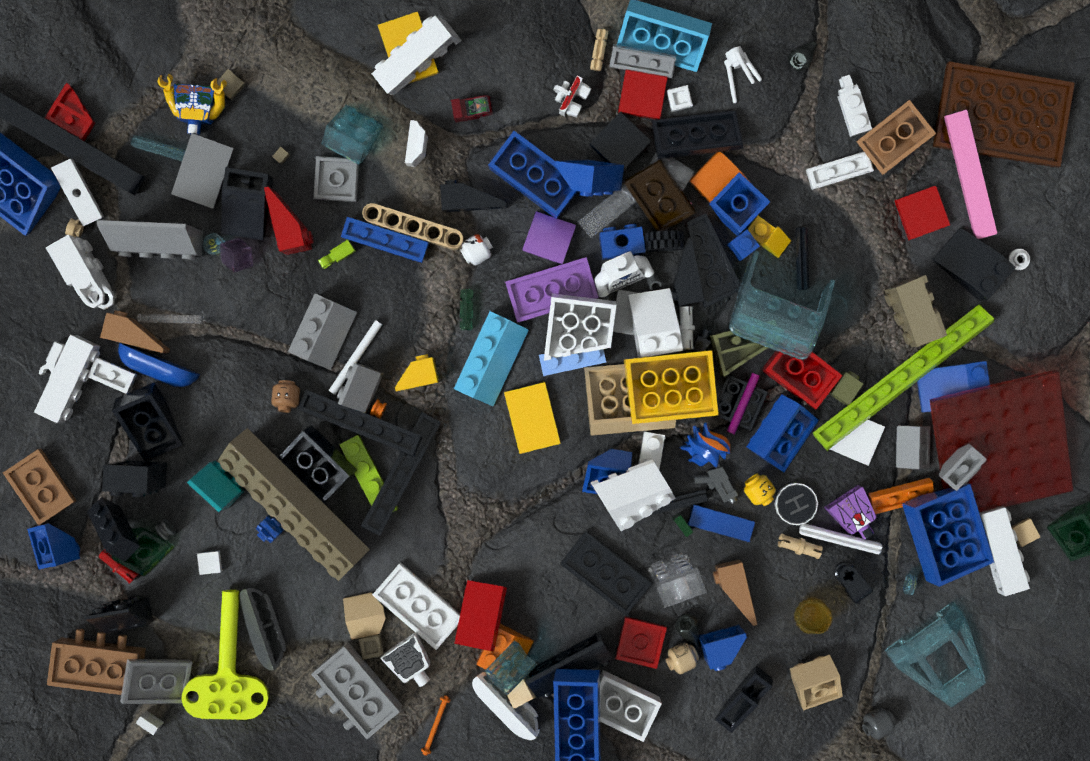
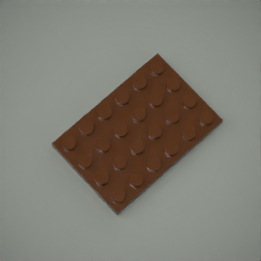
(1008, 113)

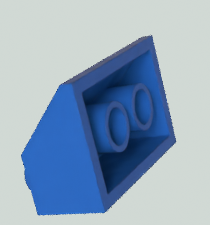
(591, 176)
(782, 433)

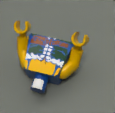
(194, 102)

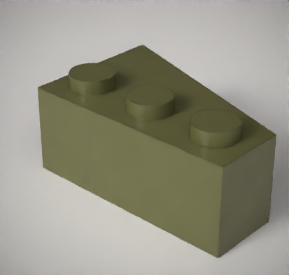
(733, 351)

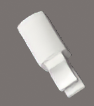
(52, 358)

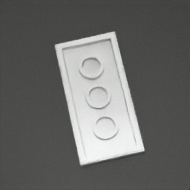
(418, 605)

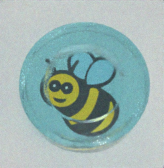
(212, 243)
(910, 584)

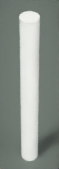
(356, 356)

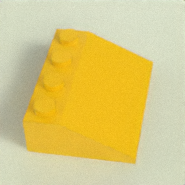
(671, 387)

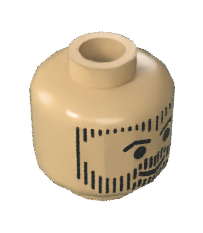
(682, 658)

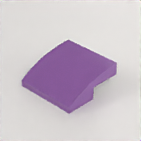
(549, 238)

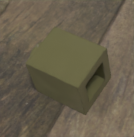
(846, 387)

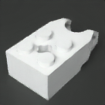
(81, 270)

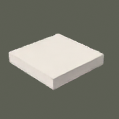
(861, 442)

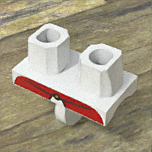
(568, 106)

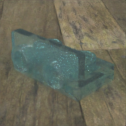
(510, 668)

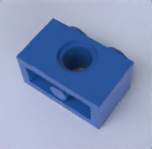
(634, 238)

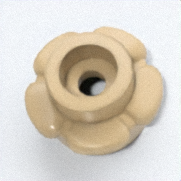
(74, 228)

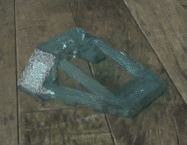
(930, 639)

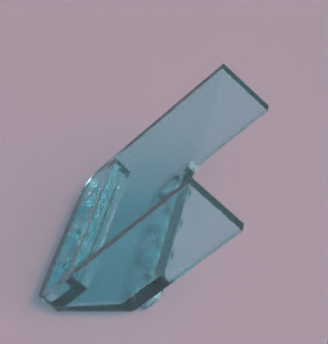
(777, 321)

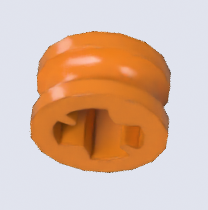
(378, 409)

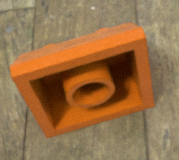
(504, 639)

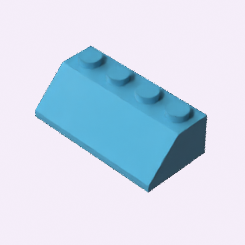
(665, 32)
(491, 359)

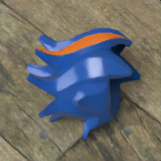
(706, 446)

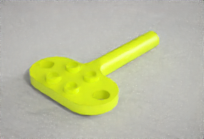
(226, 692)

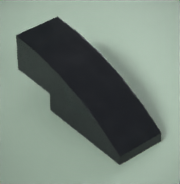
(744, 699)

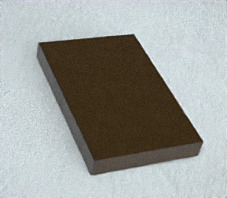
(659, 196)

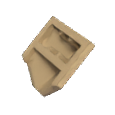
(363, 615)

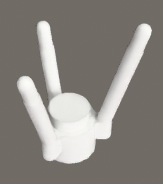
(738, 59)

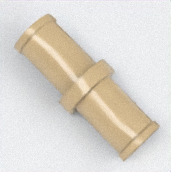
(800, 546)

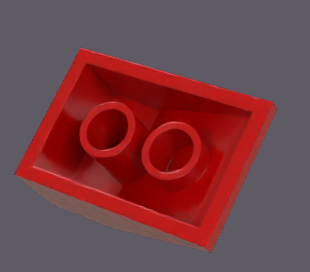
(288, 229)
(806, 378)

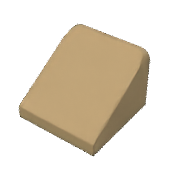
(520, 694)

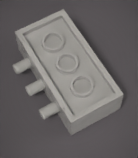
(356, 691)

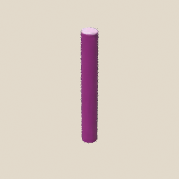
(743, 403)

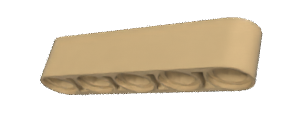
(403, 224)

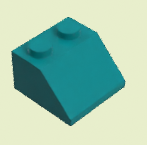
(216, 486)

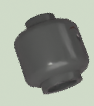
(878, 723)

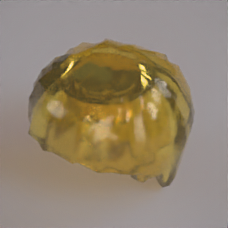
(813, 616)

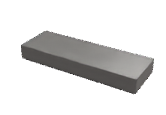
(642, 60)

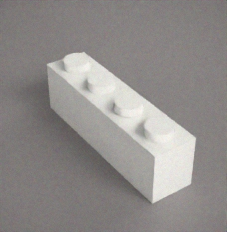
(67, 379)
(1008, 559)

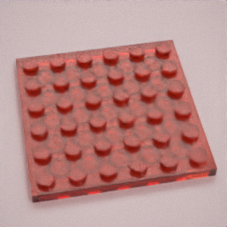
(1017, 431)

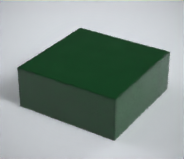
(682, 525)

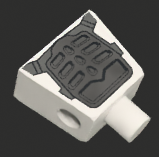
(408, 660)

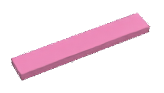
(970, 174)

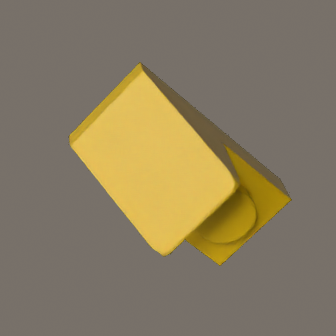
(769, 237)

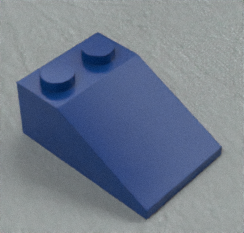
(951, 380)

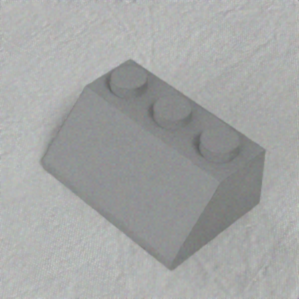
(322, 331)

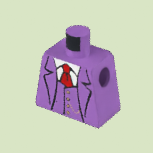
(853, 512)

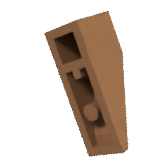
(128, 331)
(734, 583)

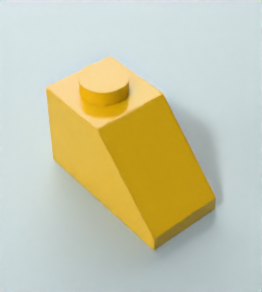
(418, 374)

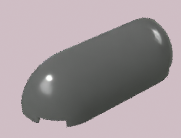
(262, 627)

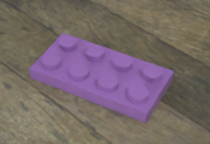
(533, 292)

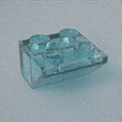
(351, 134)

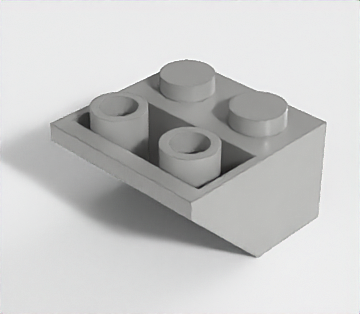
(360, 387)

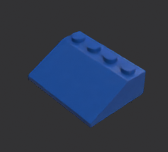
(25, 187)
(948, 534)

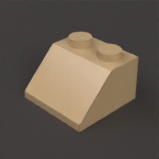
(816, 682)

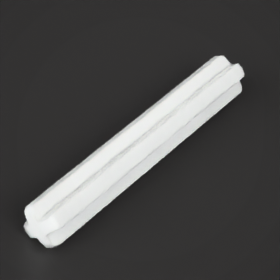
(840, 538)

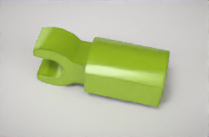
(337, 254)

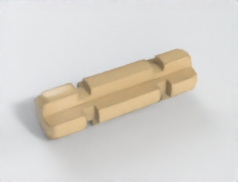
(599, 50)

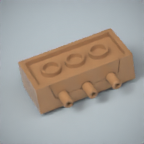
(91, 664)

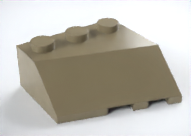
(915, 311)

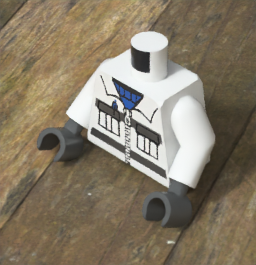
(622, 272)

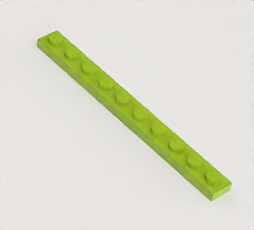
(902, 377)

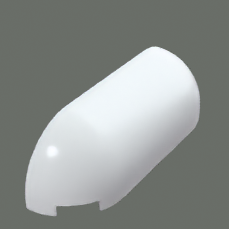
(519, 720)

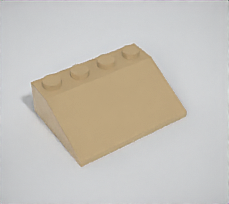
(610, 403)

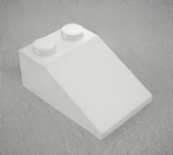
(655, 323)

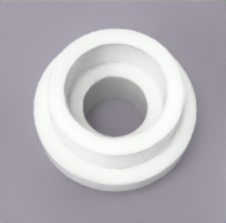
(1013, 258)

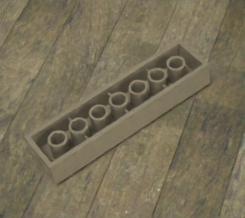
(292, 504)

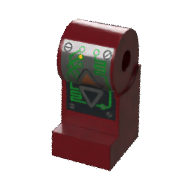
(471, 108)

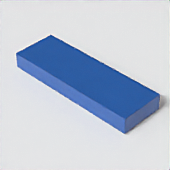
(721, 523)

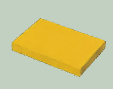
(395, 34)
(532, 417)

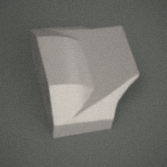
(961, 466)

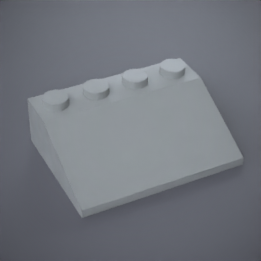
(152, 238)

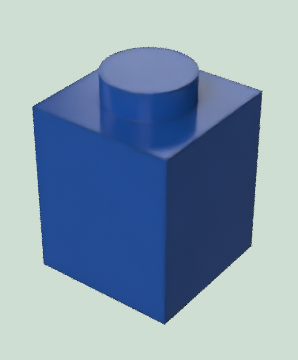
(743, 245)

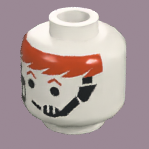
(476, 249)

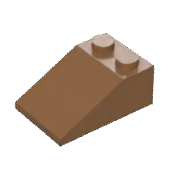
(896, 137)

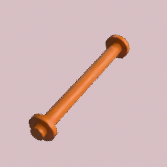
(445, 700)

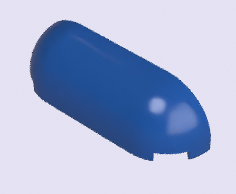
(156, 367)

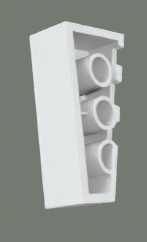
(415, 54)

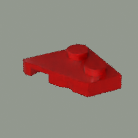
(71, 114)

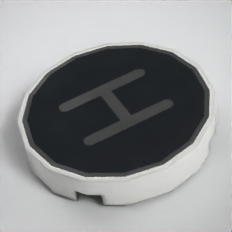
(796, 503)

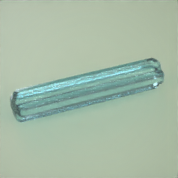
(157, 148)

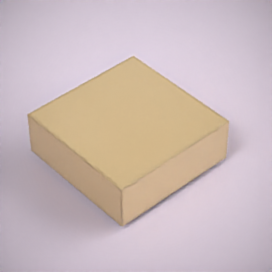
(1025, 532)

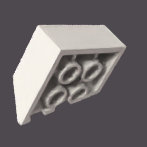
(578, 325)
(634, 494)

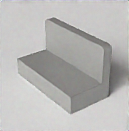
(913, 447)

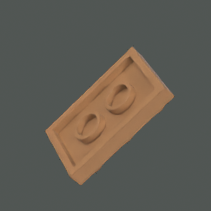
(39, 486)

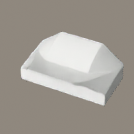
(416, 144)

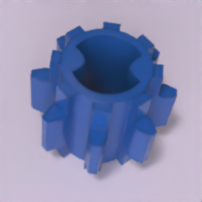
(269, 529)

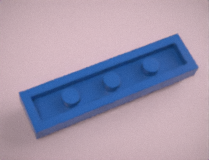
(384, 240)

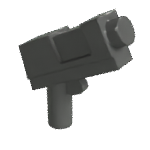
(718, 478)

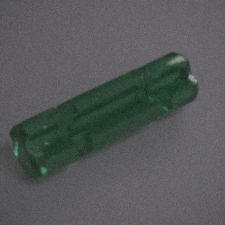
(466, 309)

